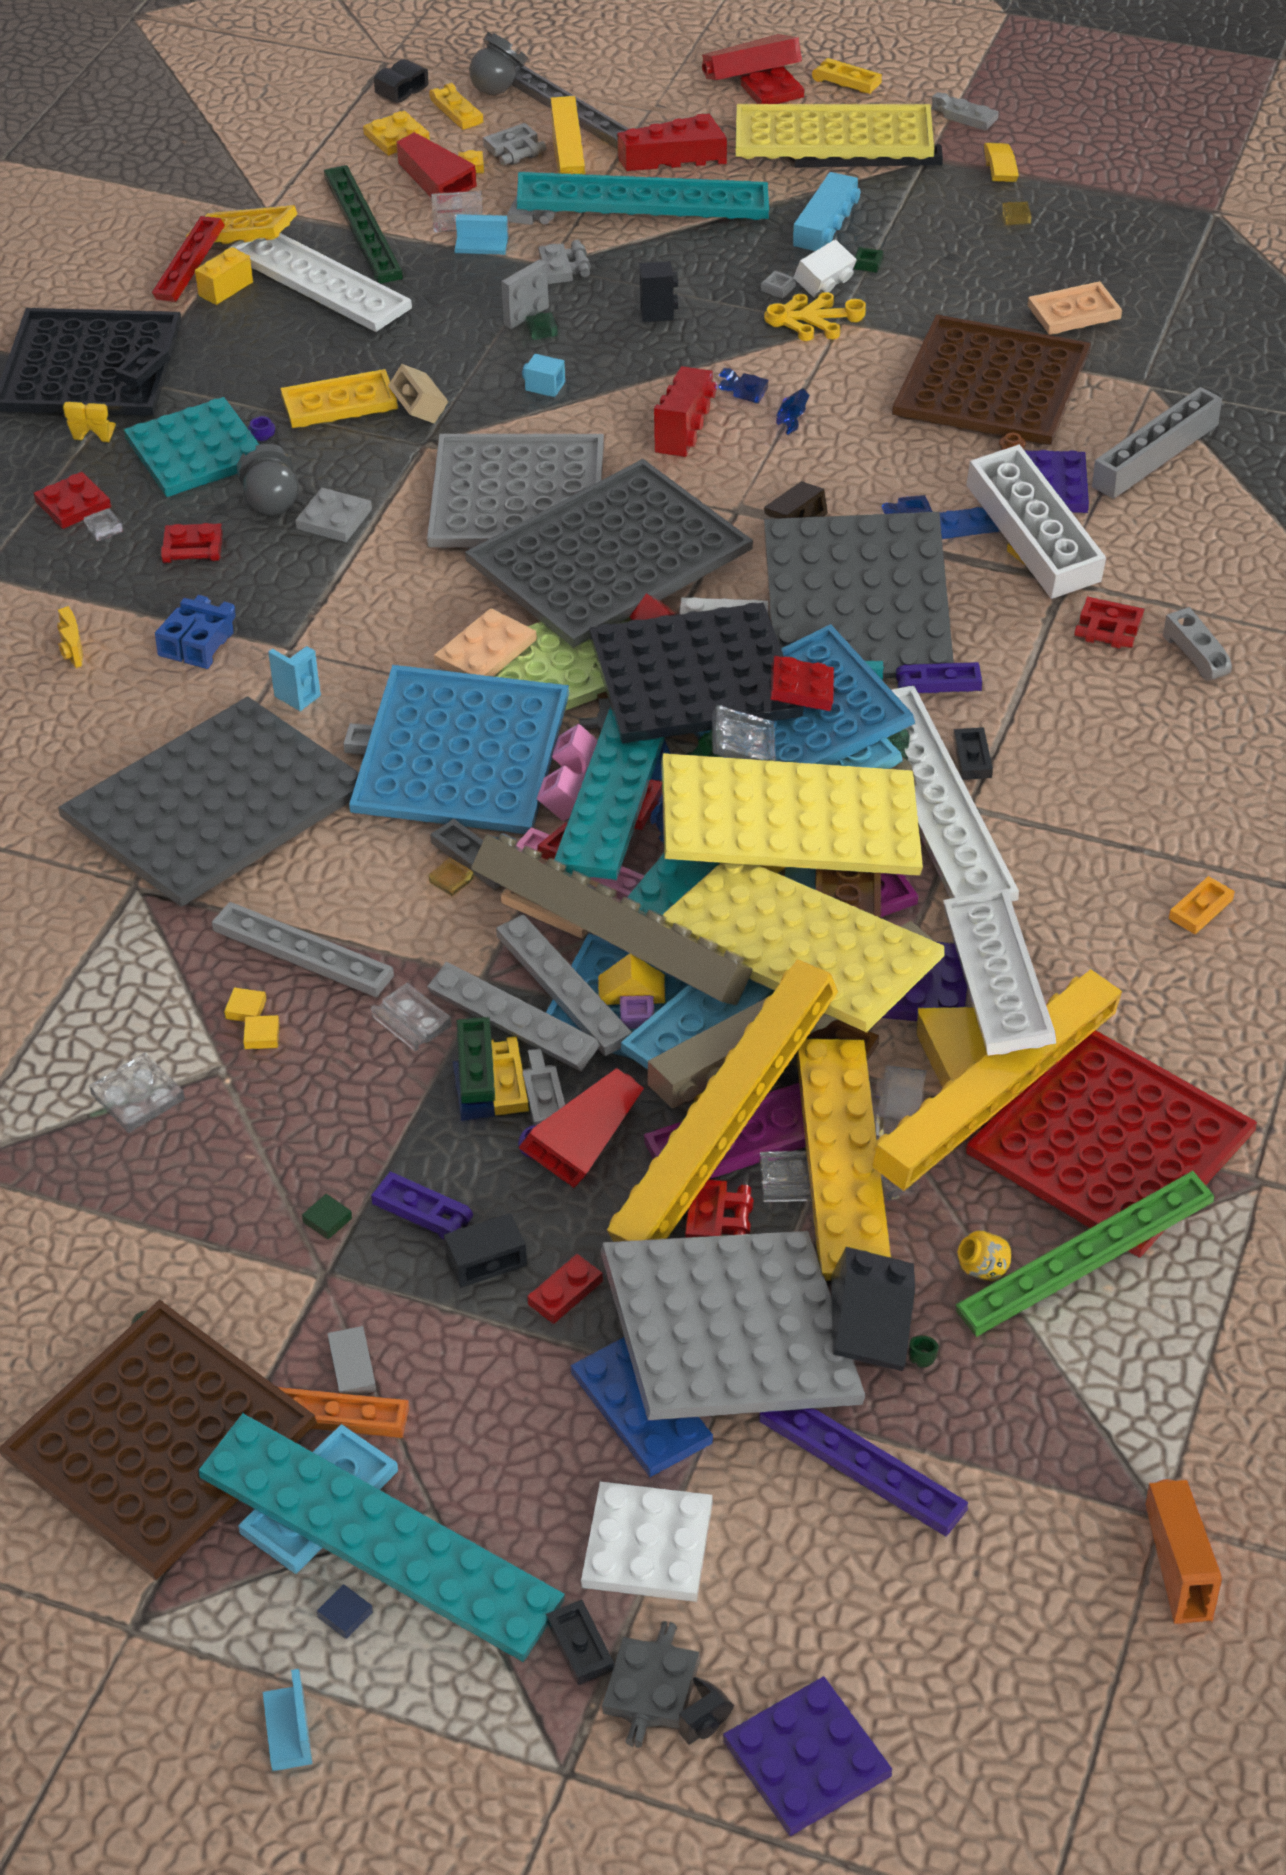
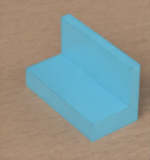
(481, 234)
(295, 678)
(287, 1726)

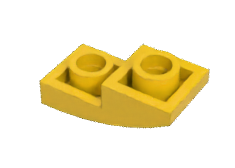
(1001, 162)
(69, 633)

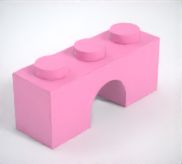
(562, 786)

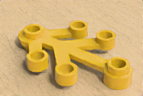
(780, 315)

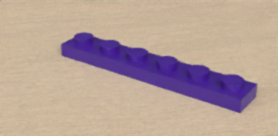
(869, 1466)

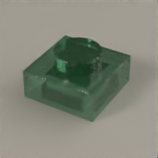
(542, 325)

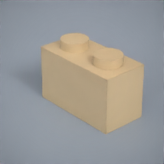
(418, 393)

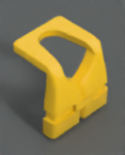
(88, 417)

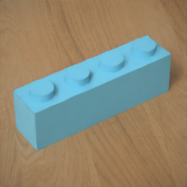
(826, 211)

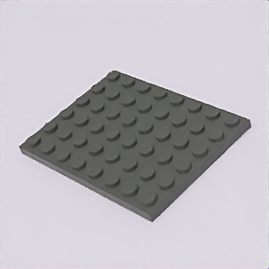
(606, 549)
(212, 800)

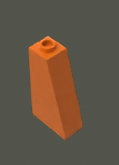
(1183, 1551)

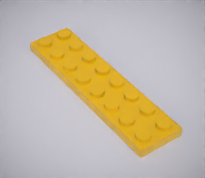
(840, 1150)

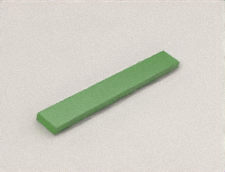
(1084, 1253)

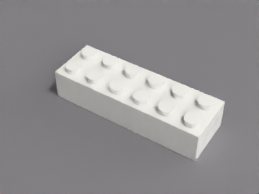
(1035, 521)

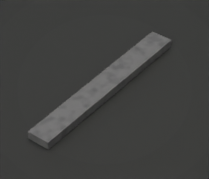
(589, 117)

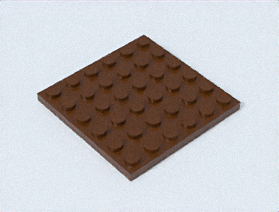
(992, 379)
(137, 1428)

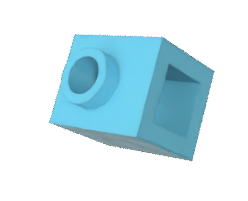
(544, 375)

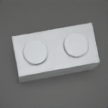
(825, 268)

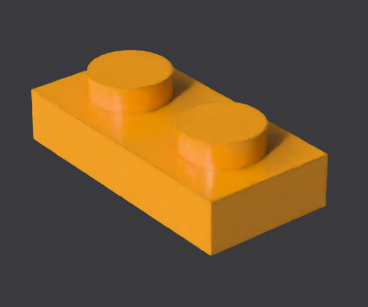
(1201, 905)

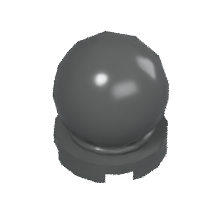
(494, 67)
(268, 479)

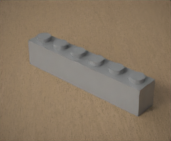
(1156, 442)

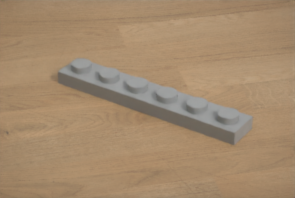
(303, 949)
(563, 983)
(514, 1016)

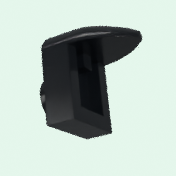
(705, 1715)

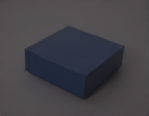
(344, 1611)

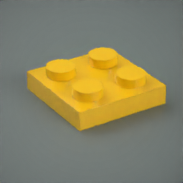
(389, 130)

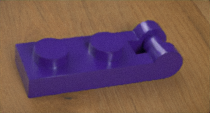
(940, 677)
(420, 1205)

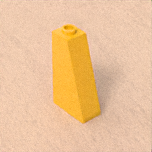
(567, 135)
(950, 1040)

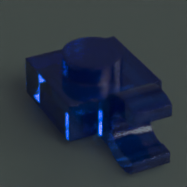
(745, 387)
(791, 409)
(907, 505)

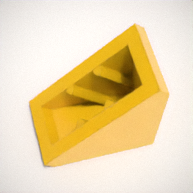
(631, 978)

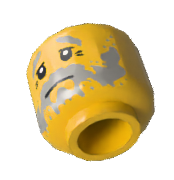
(984, 1255)

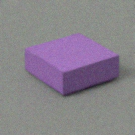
(636, 1010)

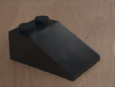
(872, 1308)

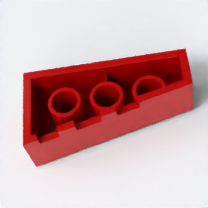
(672, 143)
(683, 411)

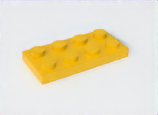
(253, 223)
(338, 398)

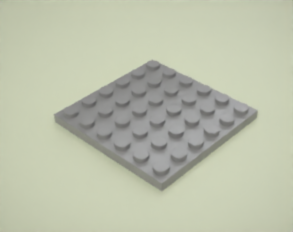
(504, 479)
(728, 1325)

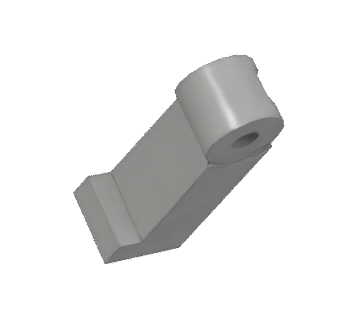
(1197, 644)

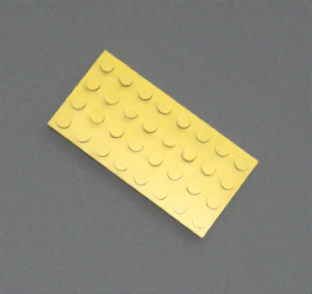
(834, 131)
(790, 814)
(781, 921)

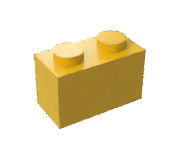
(224, 275)

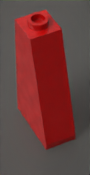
(752, 57)
(435, 167)
(579, 1131)

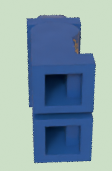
(195, 631)

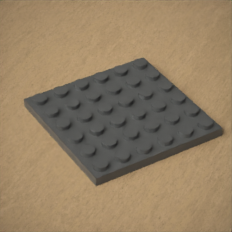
(868, 578)

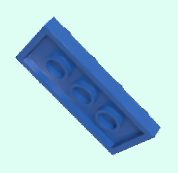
(613, 1388)

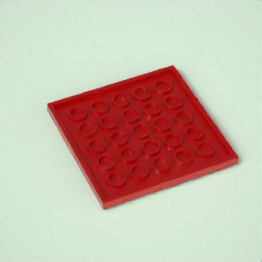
(1108, 1133)

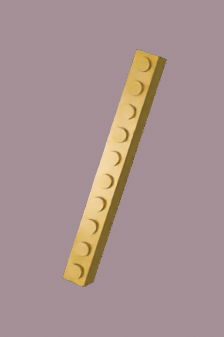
(991, 1084)
(725, 1105)

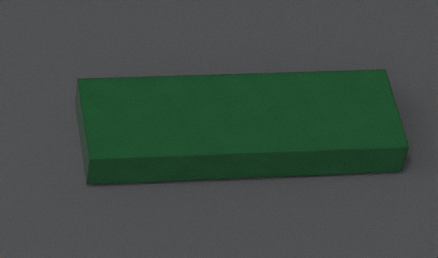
(475, 1060)

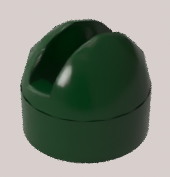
(923, 1351)

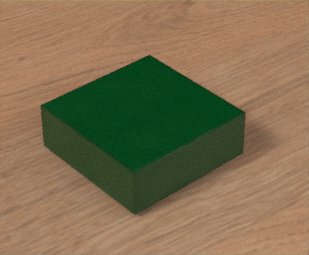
(868, 259)
(327, 1216)

